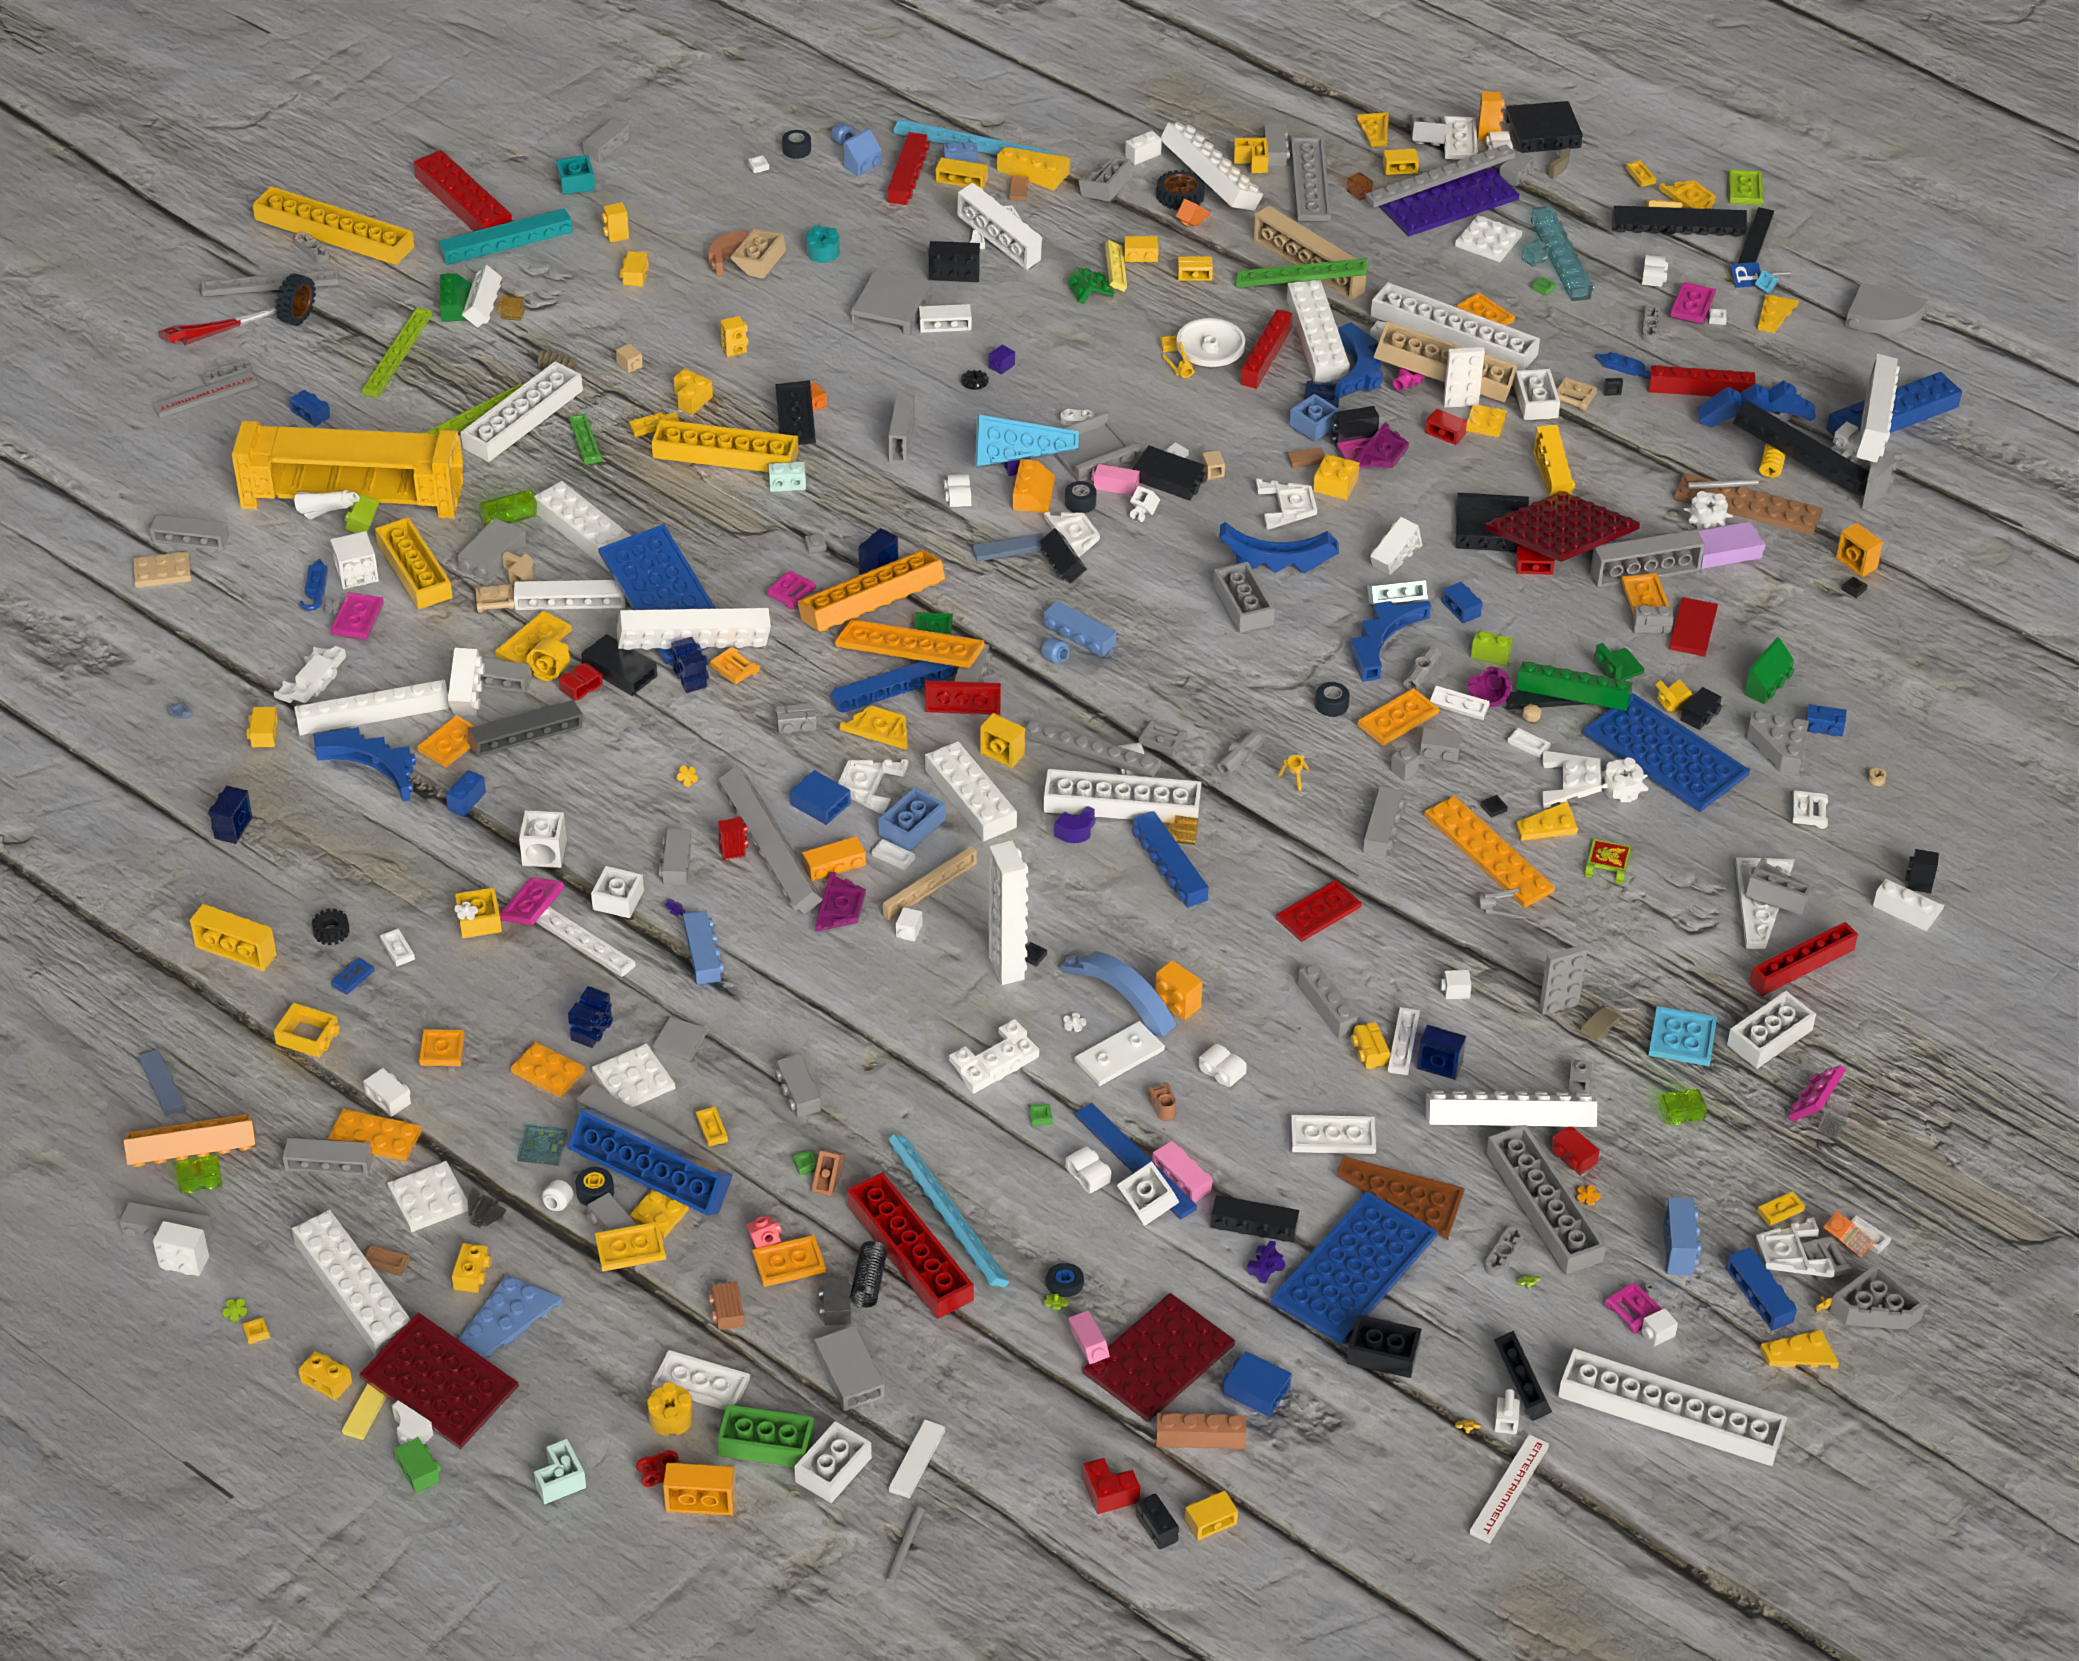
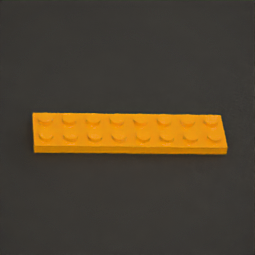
(910, 643)
(1489, 851)

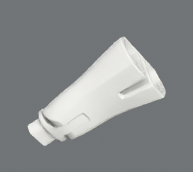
(316, 504)

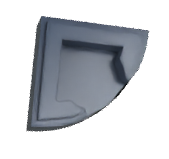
(180, 711)

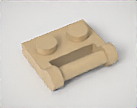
(1577, 390)
(494, 597)

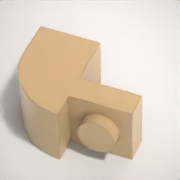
(518, 567)

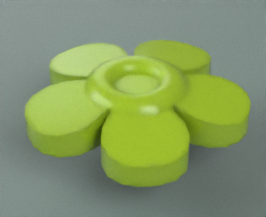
(1527, 1279)
(1055, 1301)
(234, 1310)

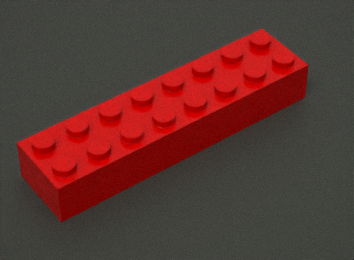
(460, 192)
(910, 1245)

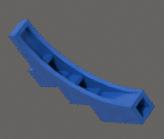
(1366, 368)
(1777, 399)
(1278, 555)
(1375, 632)
(352, 746)

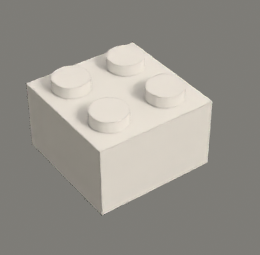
(617, 892)
(1148, 1193)
(181, 1248)

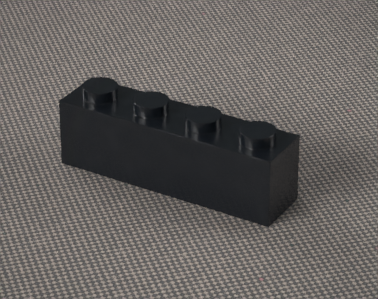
(1254, 1218)
(1523, 1375)

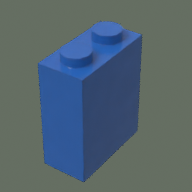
(820, 797)
(1257, 1383)

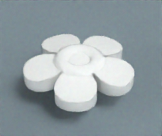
(466, 911)
(1074, 1023)

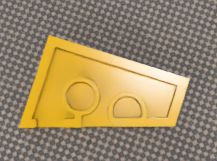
(1375, 128)
(1775, 311)
(1803, 1349)

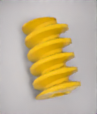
(1771, 462)

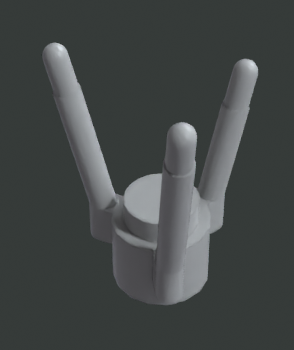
(1488, 901)

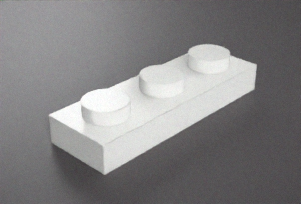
(1460, 703)

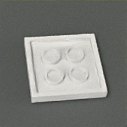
(1488, 238)
(634, 1076)
(428, 1196)

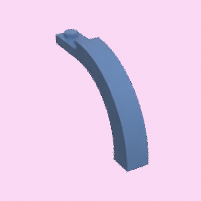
(1128, 983)

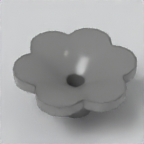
(1652, 1291)

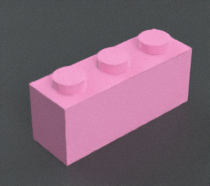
(1183, 1171)

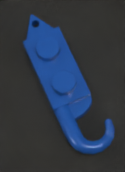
(1623, 364)
(315, 584)

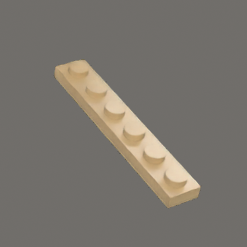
(930, 882)

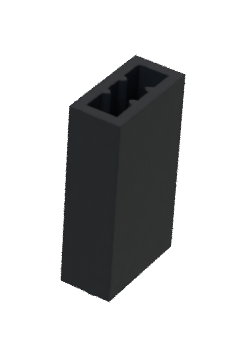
(1170, 472)
(620, 667)

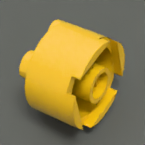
(548, 659)
(670, 1409)

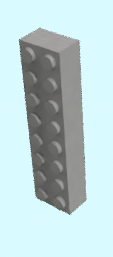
(1546, 1199)

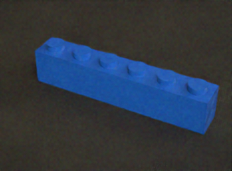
(1170, 859)

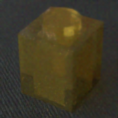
(511, 307)
(1184, 829)

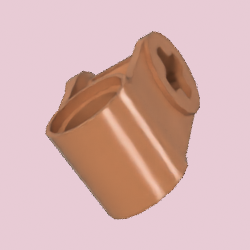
(1162, 1101)

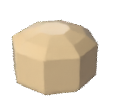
(1531, 713)

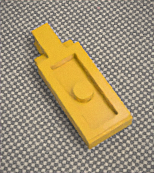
(649, 423)

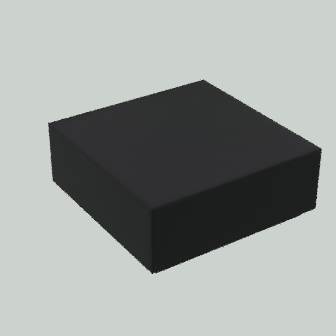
(1613, 386)
(1854, 587)
(1494, 806)
(1035, 954)

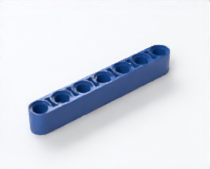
(889, 685)

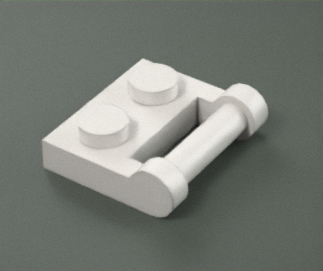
(1804, 808)

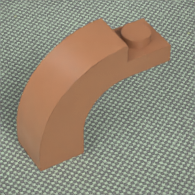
(723, 248)

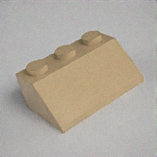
(759, 252)

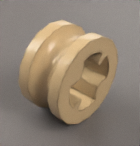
(1877, 776)

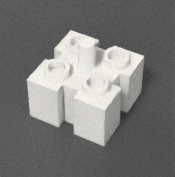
(1846, 443)

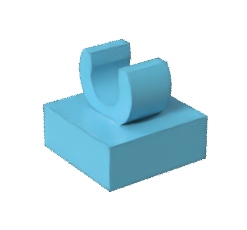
(1766, 281)

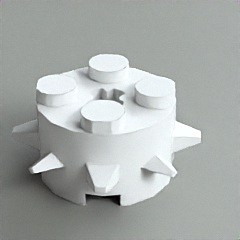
(1708, 510)
(1623, 780)

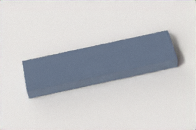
(1008, 547)
(161, 1082)

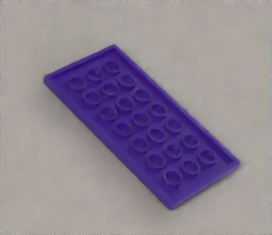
(1450, 201)

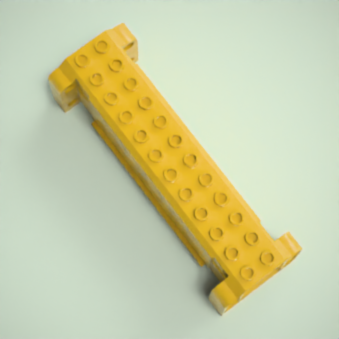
(374, 463)

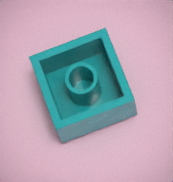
(575, 174)

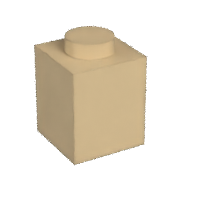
(629, 358)
(1214, 464)

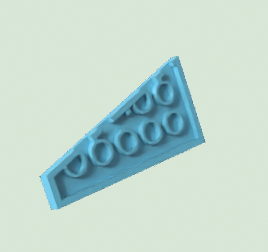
(1011, 440)

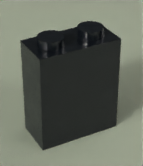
(1354, 424)

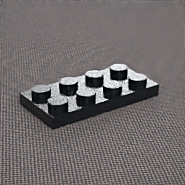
(796, 411)

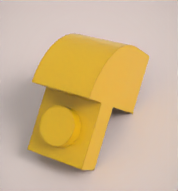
(1673, 697)

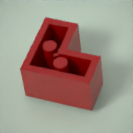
(1108, 1490)

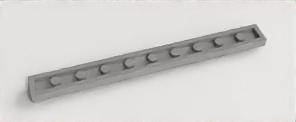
(1440, 175)

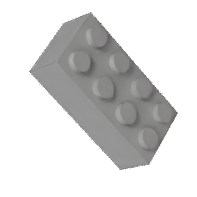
(1243, 597)

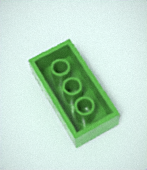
(765, 1435)

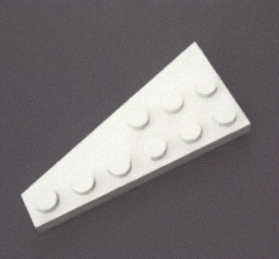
(1757, 915)

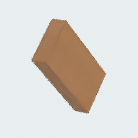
(1018, 188)
(1306, 457)
(387, 1260)

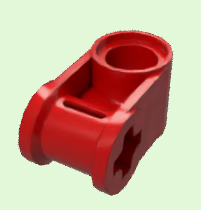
(656, 1467)

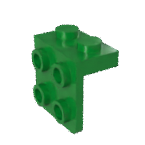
(1085, 281)
(1617, 664)

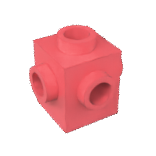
(764, 1231)

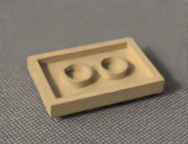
(162, 569)

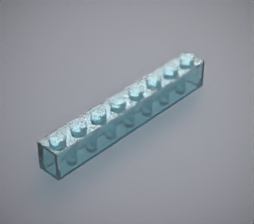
(1562, 254)

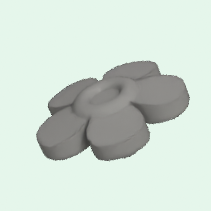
(333, 606)

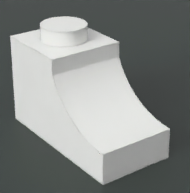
(411, 1424)

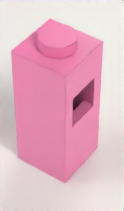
(1115, 479)
(1089, 1337)

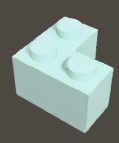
(562, 1476)

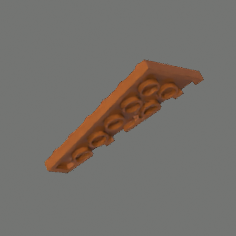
(1420, 1197)

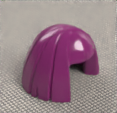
(1490, 685)

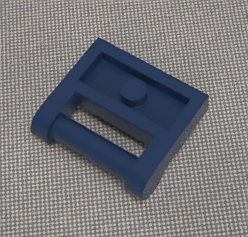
(1323, 390)

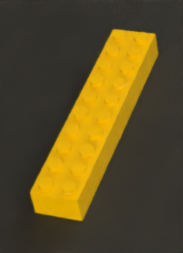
(334, 225)

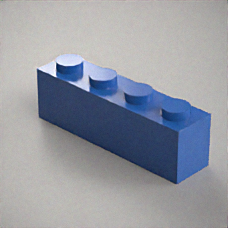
(1761, 1289)

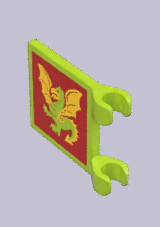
(1609, 857)

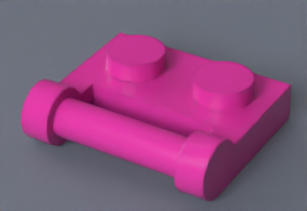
(789, 584)
(1637, 1301)

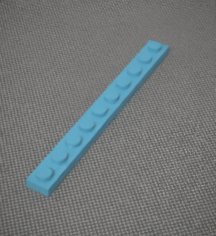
(942, 135)
(949, 1211)

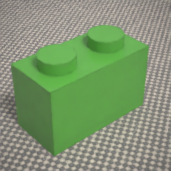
(417, 1464)

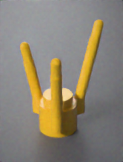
(1185, 367)
(1295, 765)

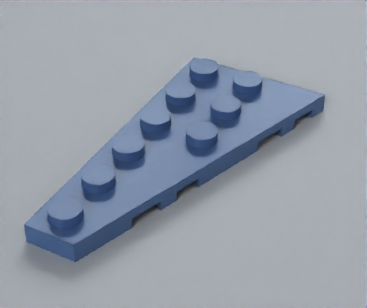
(507, 1315)

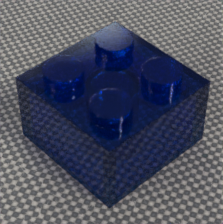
(877, 551)
(230, 814)
(1441, 1052)

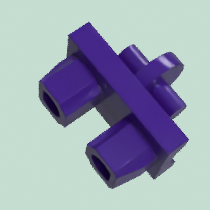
(1268, 1262)

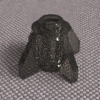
(483, 1210)

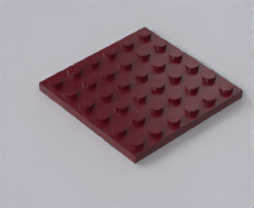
(1562, 526)

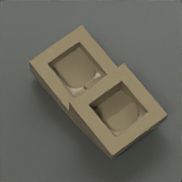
(1560, 164)
(1600, 1023)

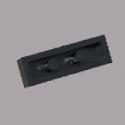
(1062, 556)

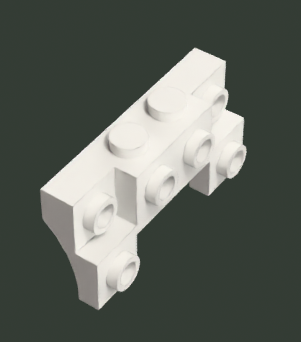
(314, 676)
(996, 1061)

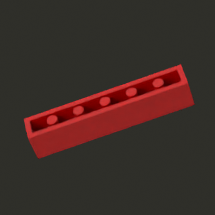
(908, 168)
(1266, 348)
(1697, 381)
(1803, 958)

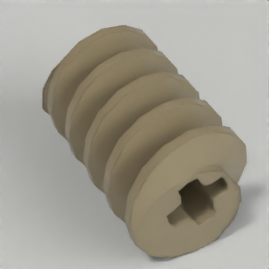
(548, 357)

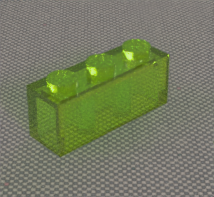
(509, 508)

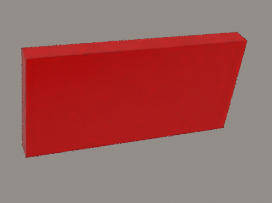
(1693, 626)
(962, 697)
(1318, 910)

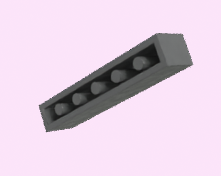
(525, 728)

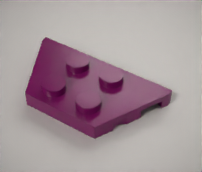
(1383, 449)
(840, 904)

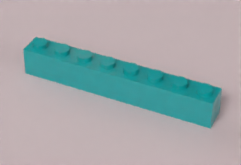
(505, 236)

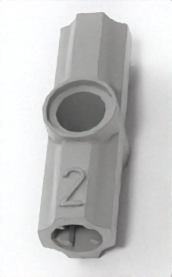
(1422, 668)
(1240, 753)

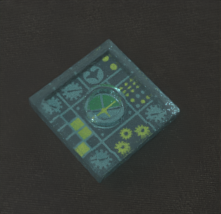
(542, 1145)

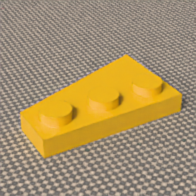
(1548, 823)

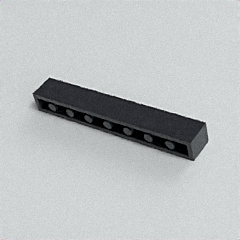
(1679, 220)
(1800, 447)

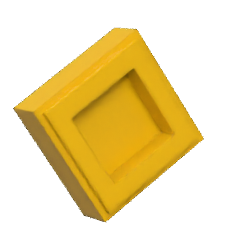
(1169, 343)
(256, 1330)

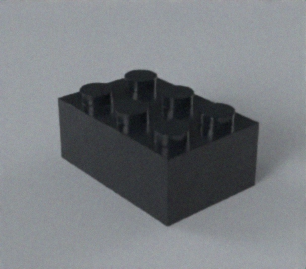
(954, 261)
(1384, 1346)

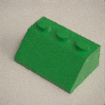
(453, 296)
(1769, 672)

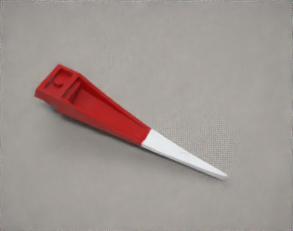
(191, 333)

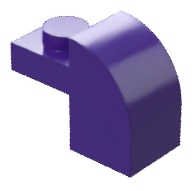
(1073, 828)

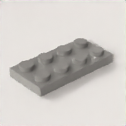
(1563, 979)

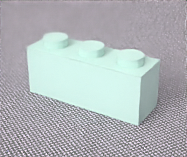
(1397, 592)

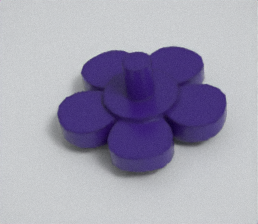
(674, 907)

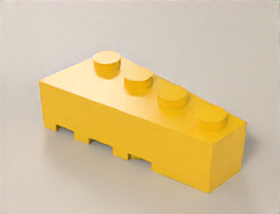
(1041, 168)
(1552, 460)

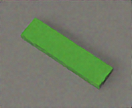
(585, 439)

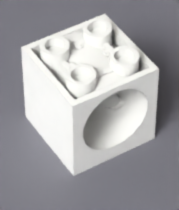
(354, 560)
(543, 839)

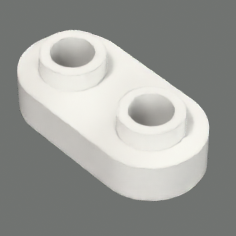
(1072, 416)

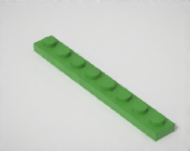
(1303, 272)

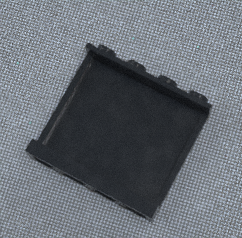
(1544, 126)
(1477, 509)

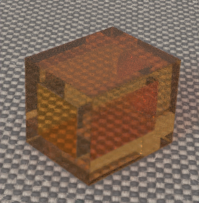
(1359, 185)

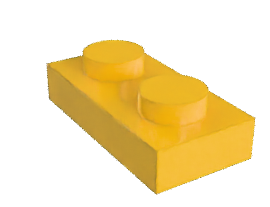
(1641, 173)
(711, 1126)
(1781, 1208)

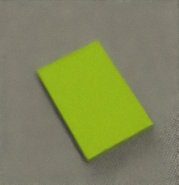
(1745, 187)

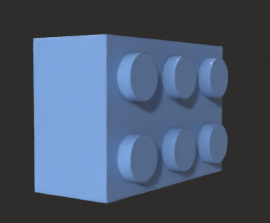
(911, 819)
(1681, 1236)

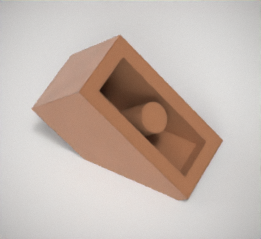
(828, 1171)

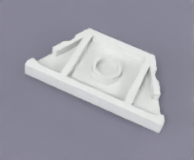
(1076, 529)

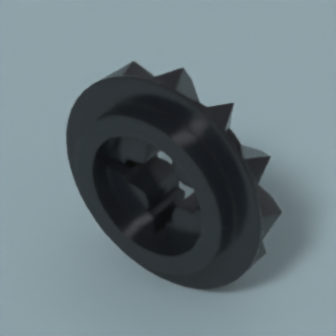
(968, 381)

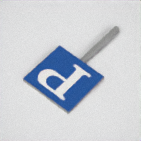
(1746, 274)

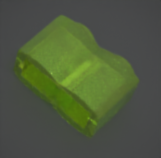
(1682, 1106)
(199, 1174)

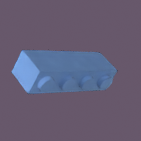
(1080, 628)
(702, 947)

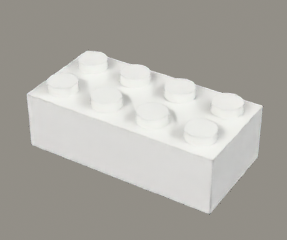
(1771, 1029)

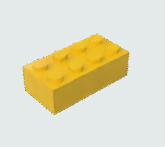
(233, 937)

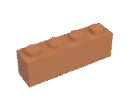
(1201, 1431)

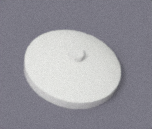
(1211, 342)

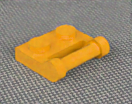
(732, 669)

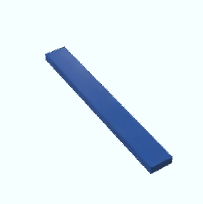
(1128, 1152)

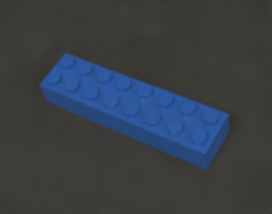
(1911, 404)
(650, 1161)

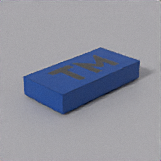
(352, 976)

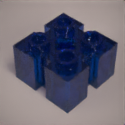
(689, 664)
(590, 1017)

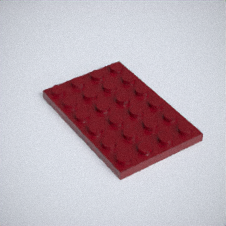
(1159, 1357)
(439, 1379)

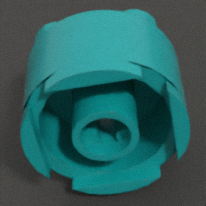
(822, 244)

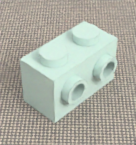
(787, 476)

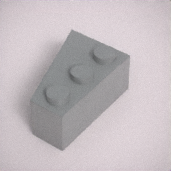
(1107, 181)
(1778, 889)

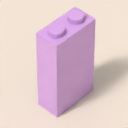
(1731, 544)

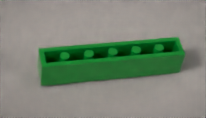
(1574, 685)

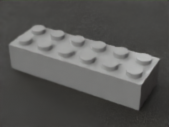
(1659, 554)

